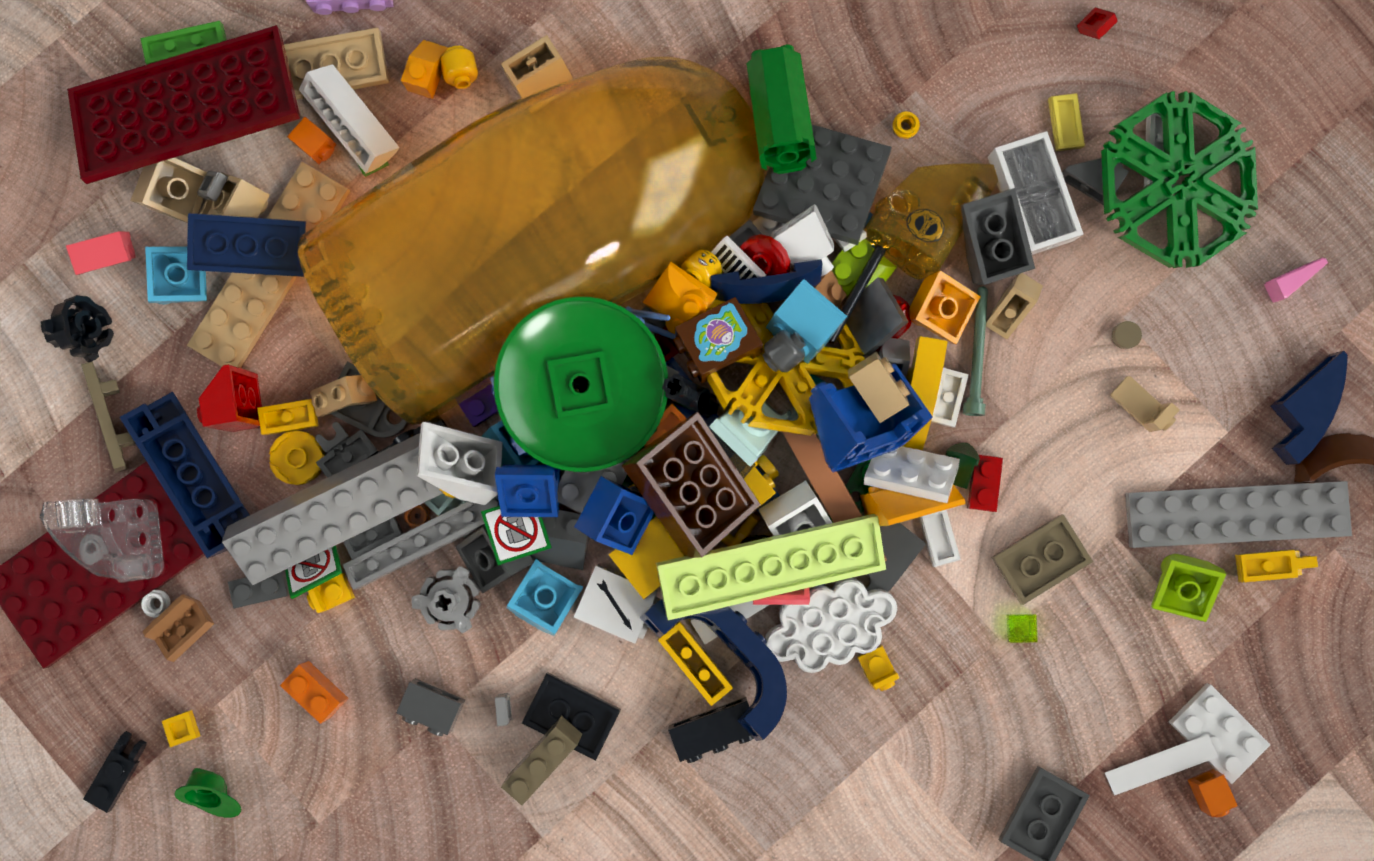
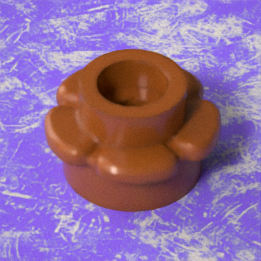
(423, 510)

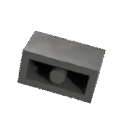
(430, 707)

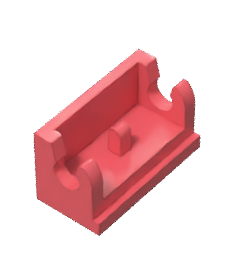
(101, 252)

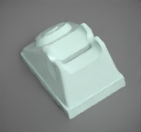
(746, 440)

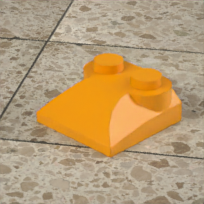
(679, 296)
(943, 306)

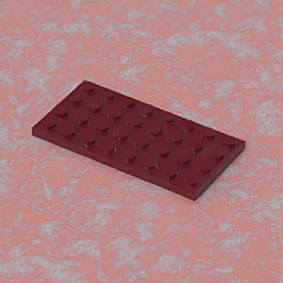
(182, 104)
(63, 604)

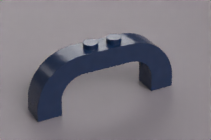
(751, 650)

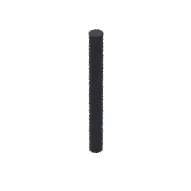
(859, 287)

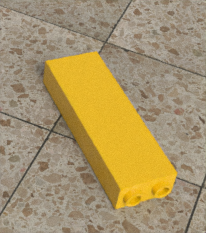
(658, 545)

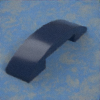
(765, 288)

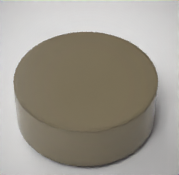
(1126, 335)

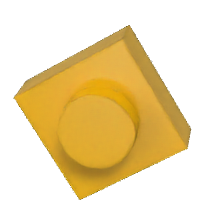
(181, 728)

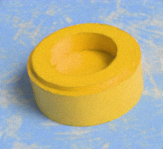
(767, 467)

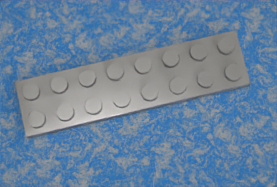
(1238, 514)

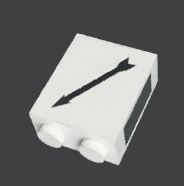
(614, 605)

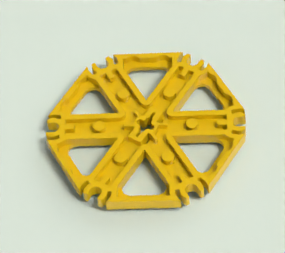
(795, 383)

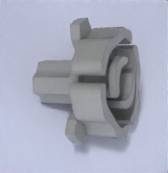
(432, 601)

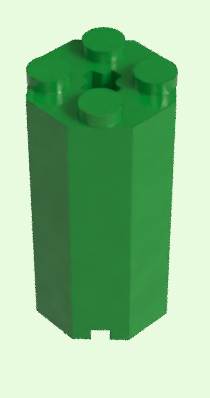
(780, 109)

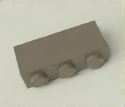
(541, 760)

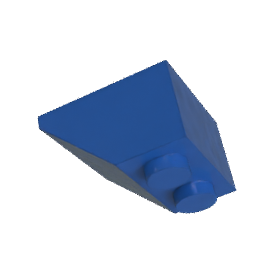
(615, 516)

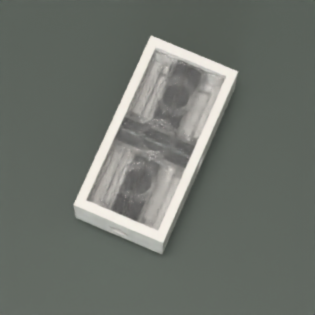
(1041, 191)

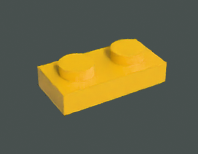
(287, 417)

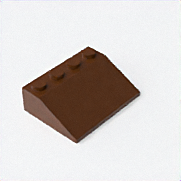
(692, 486)

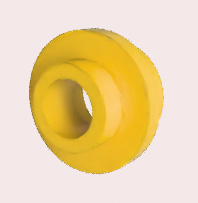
(907, 117)

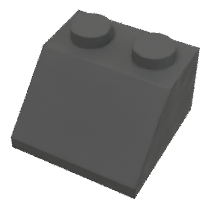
(567, 542)
(482, 564)

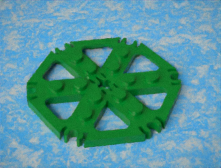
(1190, 196)

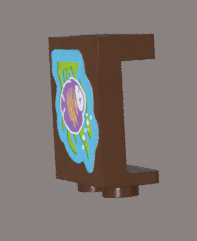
(717, 339)

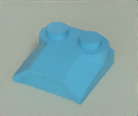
(170, 280)
(544, 598)

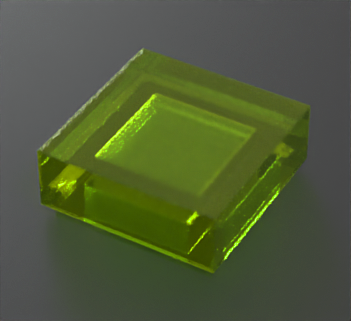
(1022, 628)

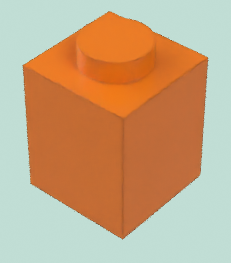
(312, 141)
(1212, 793)

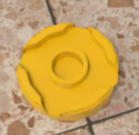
(295, 457)

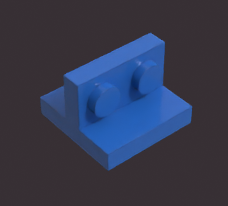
(528, 490)

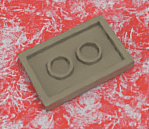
(1042, 559)

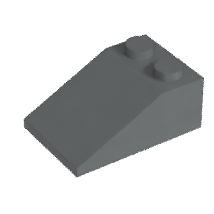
(995, 238)

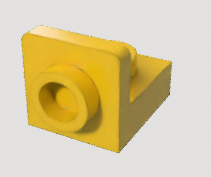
(330, 594)
(878, 669)

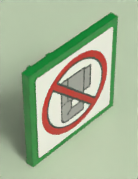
(514, 536)
(313, 572)

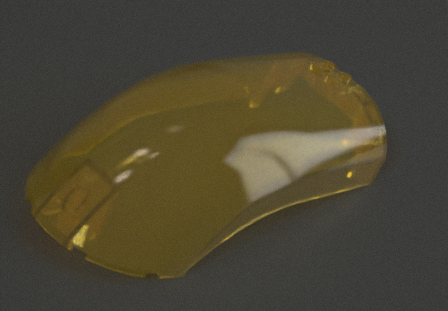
(529, 207)

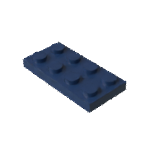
(244, 245)

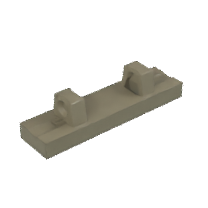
(98, 392)

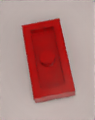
(985, 484)

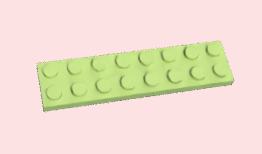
(771, 566)

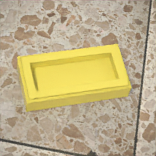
(1066, 122)

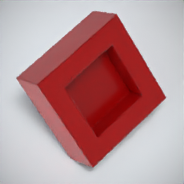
(1097, 23)

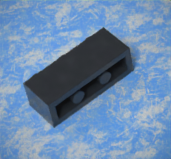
(710, 731)

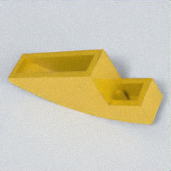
(925, 379)

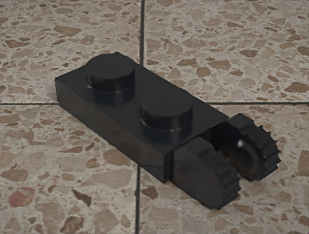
(114, 774)

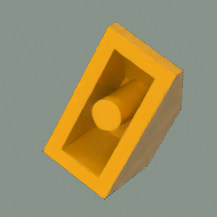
(423, 69)

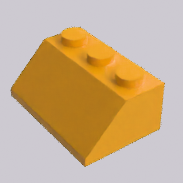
(898, 507)

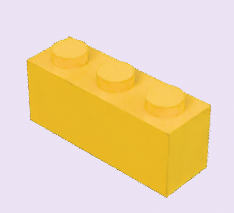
(695, 663)

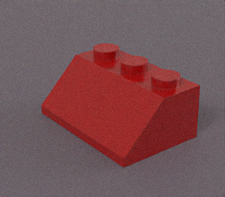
(231, 400)

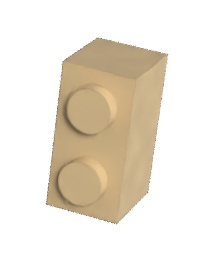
(878, 387)

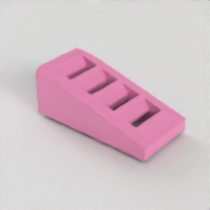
(1286, 284)

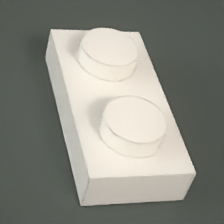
(949, 397)

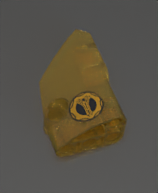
(924, 214)

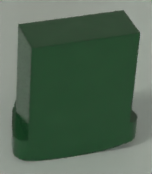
(968, 459)

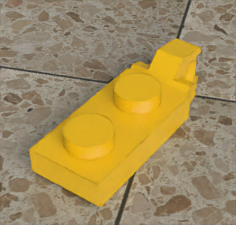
(1272, 565)

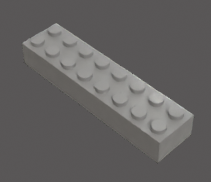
(329, 512)

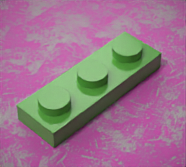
(181, 41)

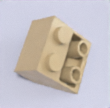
(536, 68)

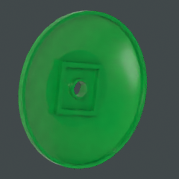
(622, 393)

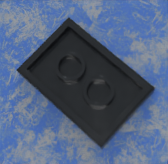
(581, 709)

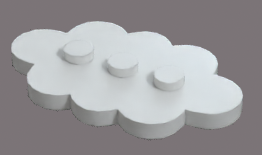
(832, 625)

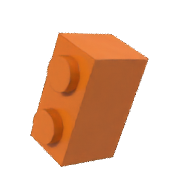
(314, 691)

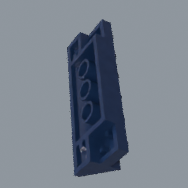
(186, 470)

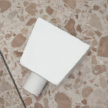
(806, 239)

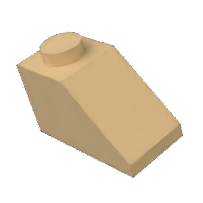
(1014, 305)

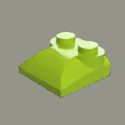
(851, 263)
(1188, 586)

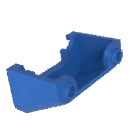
(852, 432)

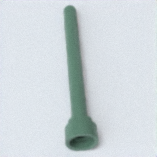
(974, 404)

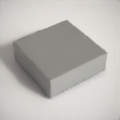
(212, 185)
(503, 709)

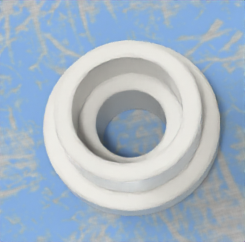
(148, 603)

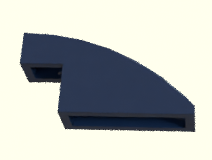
(1310, 407)

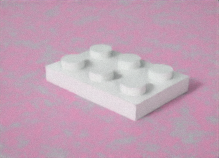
(913, 473)
(1229, 731)

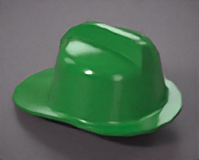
(209, 793)

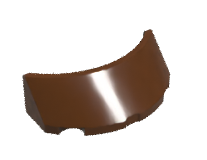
(1334, 452)

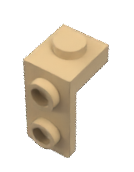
(340, 394)
(1144, 406)

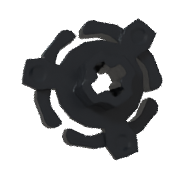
(76, 330)

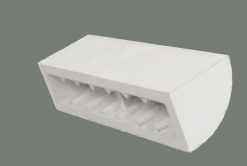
(348, 117)

